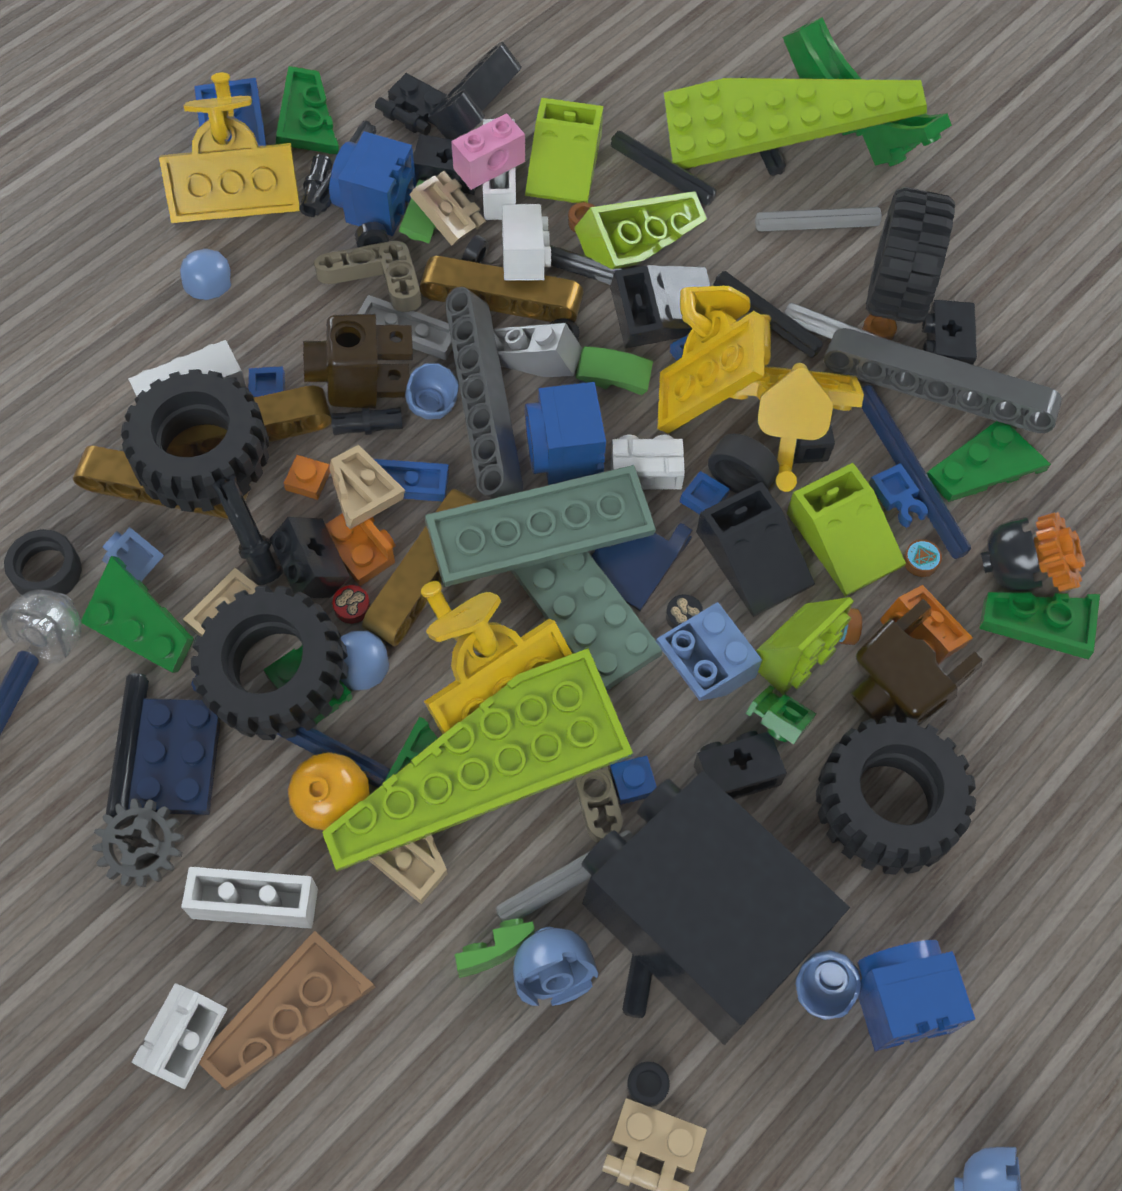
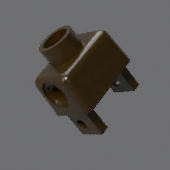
(351, 360)
(905, 672)

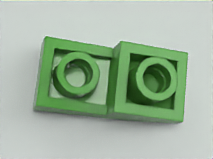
(416, 223)
(614, 368)
(507, 940)

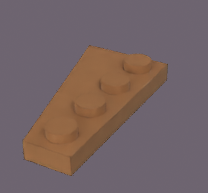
(291, 1005)

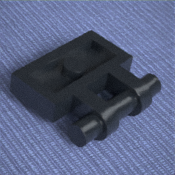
(414, 97)

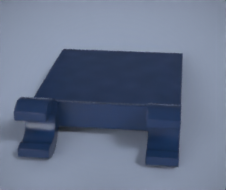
(641, 564)

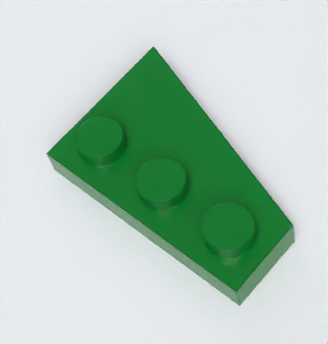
(304, 113)
(986, 460)
(134, 619)
(1048, 622)

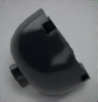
(1012, 556)

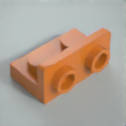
(362, 548)
(939, 630)

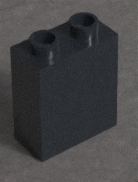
(709, 902)

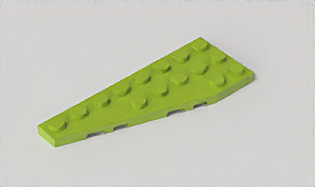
(761, 114)
(516, 744)

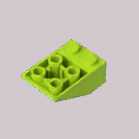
(564, 150)
(846, 529)
(803, 642)

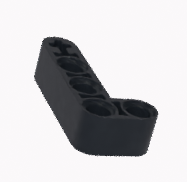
(464, 104)

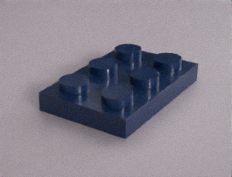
(176, 756)

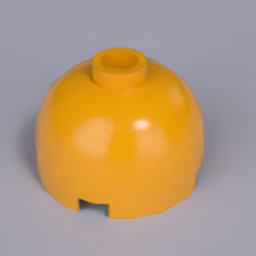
(326, 789)

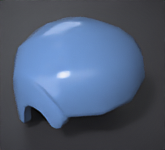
(205, 274)
(431, 391)
(365, 661)
(828, 984)

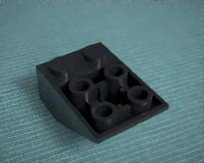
(650, 302)
(755, 548)

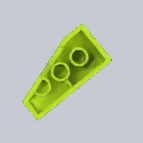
(637, 229)

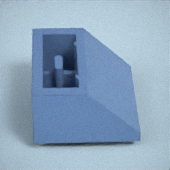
(711, 653)

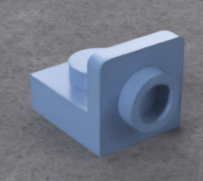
(134, 552)

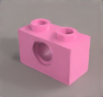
(488, 151)

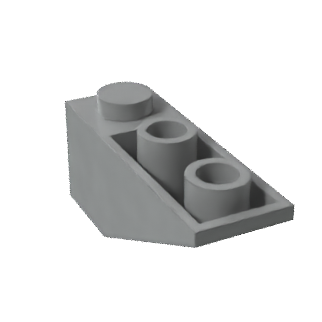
(538, 349)

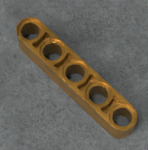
(531, 299)
(283, 414)
(110, 474)
(401, 597)

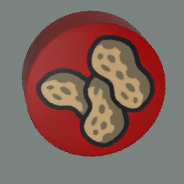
(351, 604)

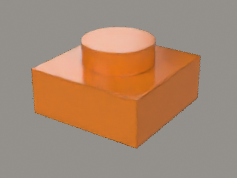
(307, 477)

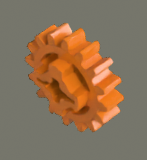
(1059, 552)

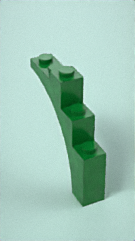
(819, 57)

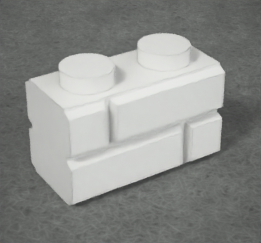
(656, 460)
(179, 1035)

